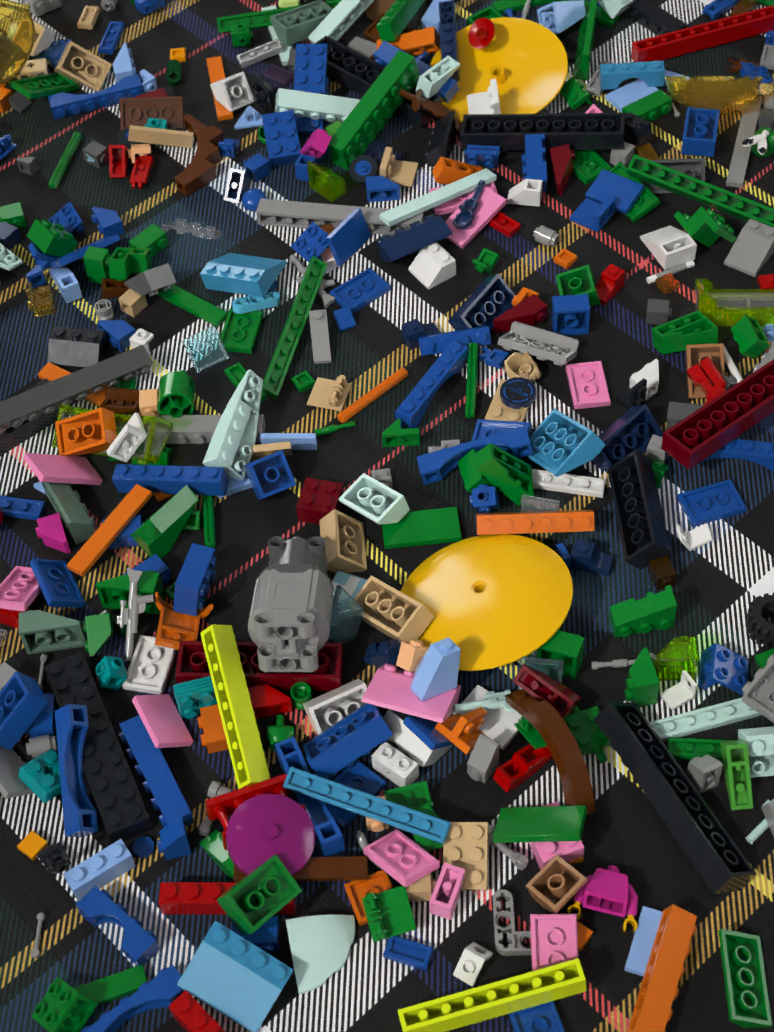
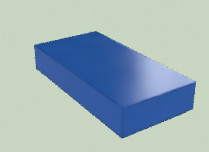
(408, 952)

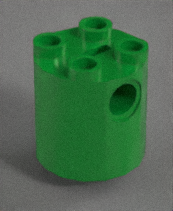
(176, 394)

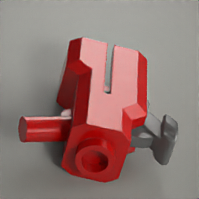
(709, 379)

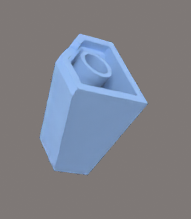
(561, 15)
(437, 670)

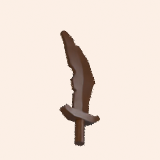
(437, 109)

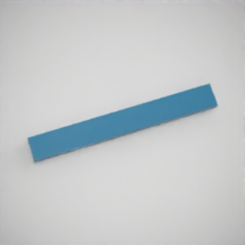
(367, 805)

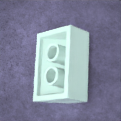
(375, 500)

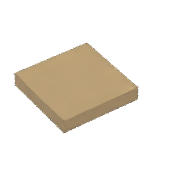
(266, 449)

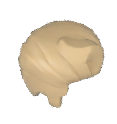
(522, 366)

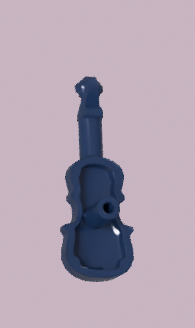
(465, 217)

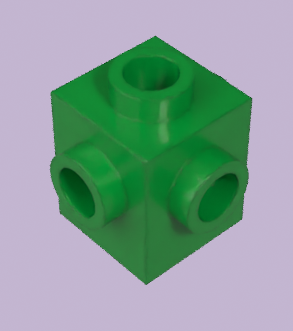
(241, 35)

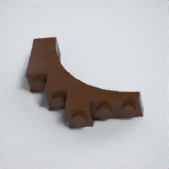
(202, 167)

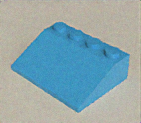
(242, 274)
(563, 444)
(235, 977)

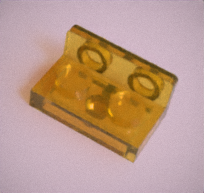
(40, 300)

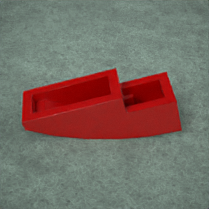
(521, 766)

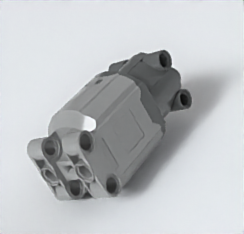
(292, 605)

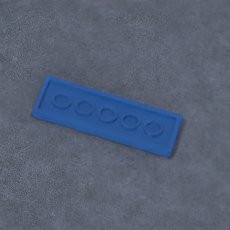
(310, 77)

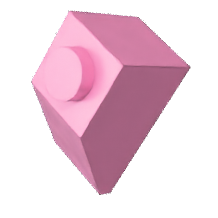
(447, 891)

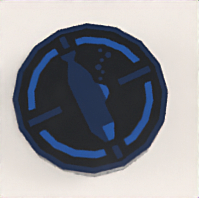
(517, 393)

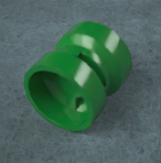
(300, 694)

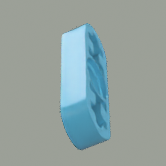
(255, 303)

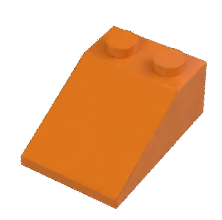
(86, 432)

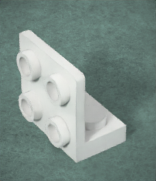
(485, 102)
(128, 439)

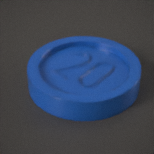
(143, 847)

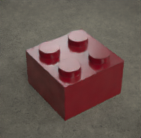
(318, 499)

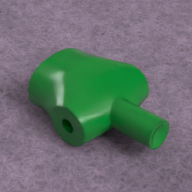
(279, 732)

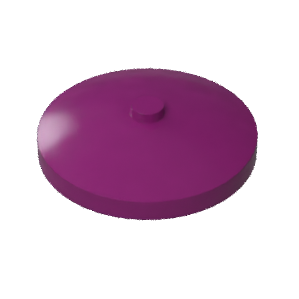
(270, 827)

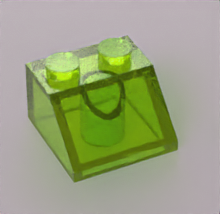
(325, 181)
(676, 657)

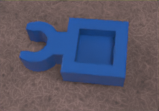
(493, 358)

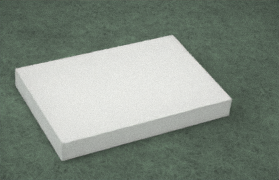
(149, 667)
(498, 722)

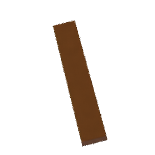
(326, 869)

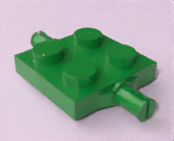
(587, 733)

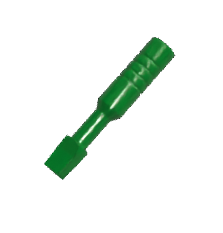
(333, 428)

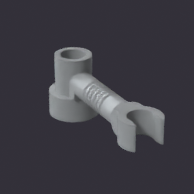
(215, 789)
(518, 859)

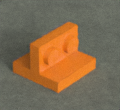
(463, 729)

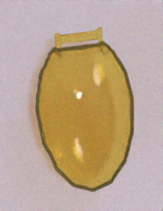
(16, 39)
(717, 92)

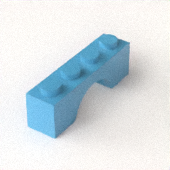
(613, 74)

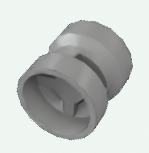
(104, 310)

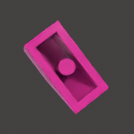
(316, 144)
(52, 532)

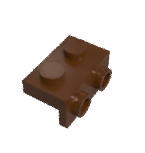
(121, 400)

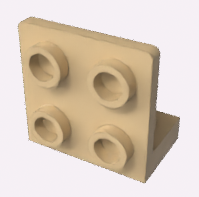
(398, 171)

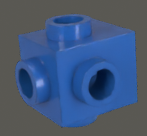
(484, 498)

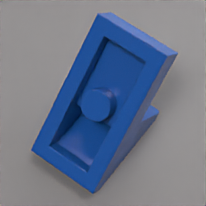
(41, 258)

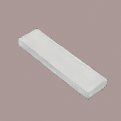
(568, 483)

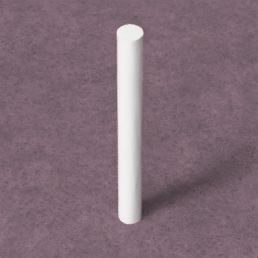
(732, 367)

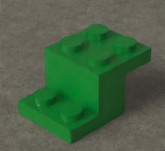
(706, 226)

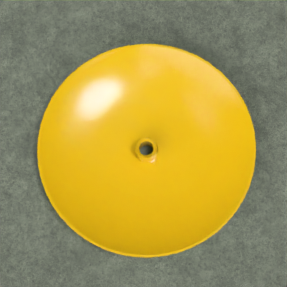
(523, 60)
(492, 597)

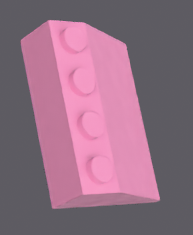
(392, 691)

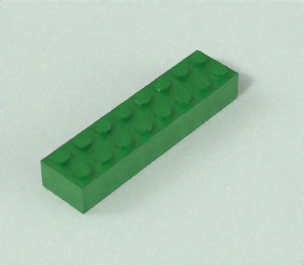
(373, 110)

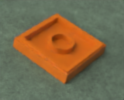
(359, 889)

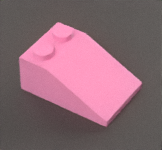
(565, 849)

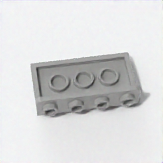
(540, 343)
(760, 692)

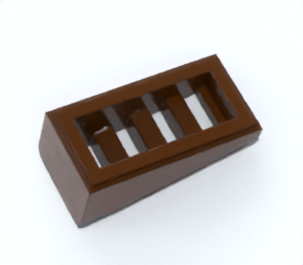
(112, 288)

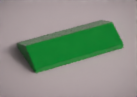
(745, 979)

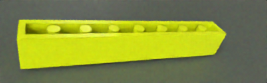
(234, 705)
(495, 999)

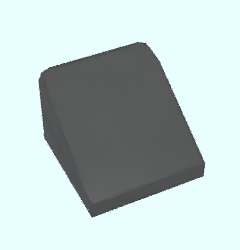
(19, 102)
(28, 165)

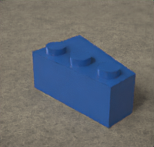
(535, 159)

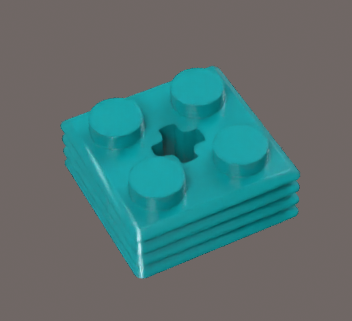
(194, 695)
(43, 775)

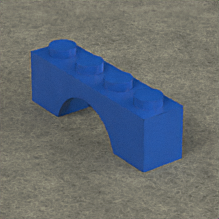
(100, 909)

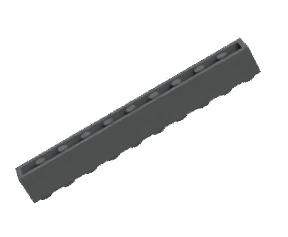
(73, 387)

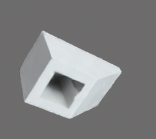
(526, 193)
(651, 374)

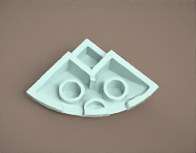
(319, 947)

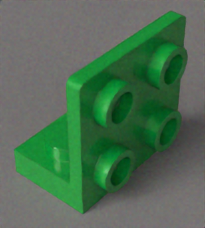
(63, 1008)

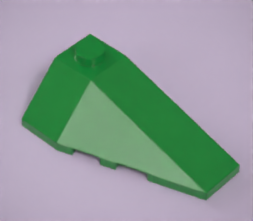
(164, 526)

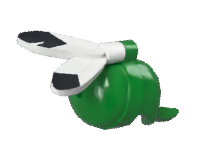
(761, 142)

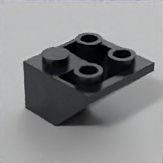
(264, 93)

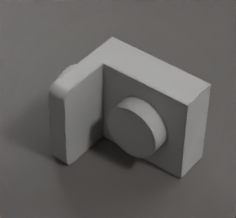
(383, 476)

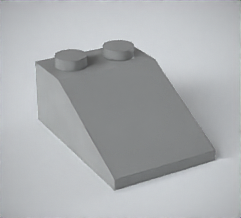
(751, 248)

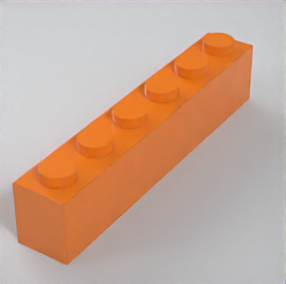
(535, 522)
(663, 971)

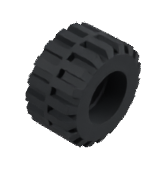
(756, 625)

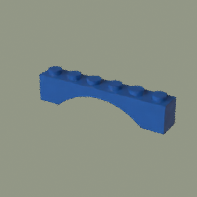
(71, 104)
(416, 403)
(753, 451)
(438, 464)
(78, 811)
(326, 829)
(150, 995)

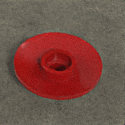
(478, 29)

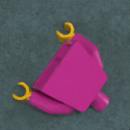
(608, 893)

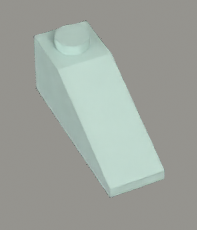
(436, 77)

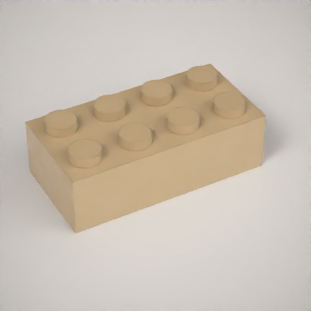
(392, 611)

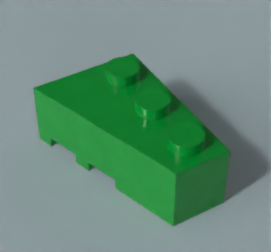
(683, 331)
(505, 472)
(644, 615)

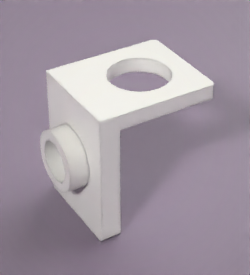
(695, 537)
(680, 693)
(471, 963)

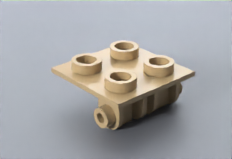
(329, 393)

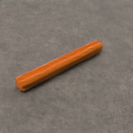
(372, 395)

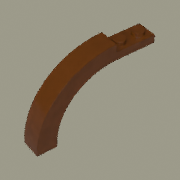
(562, 745)

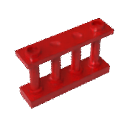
(227, 803)

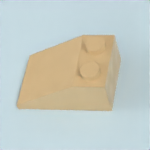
(82, 66)

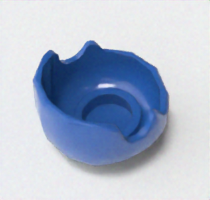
(251, 199)

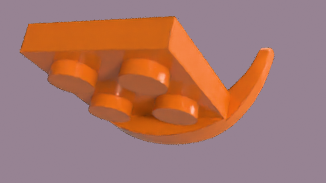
(177, 626)

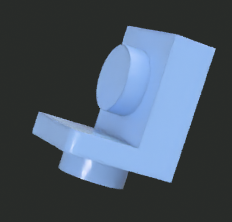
(148, 81)

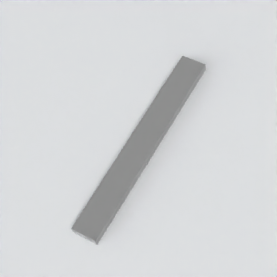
(741, 154)

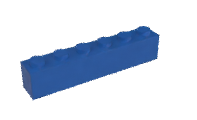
(387, 51)
(171, 478)
(155, 771)

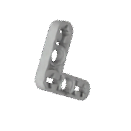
(515, 937)

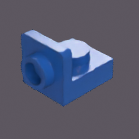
(229, 147)

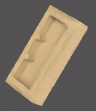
(88, 17)

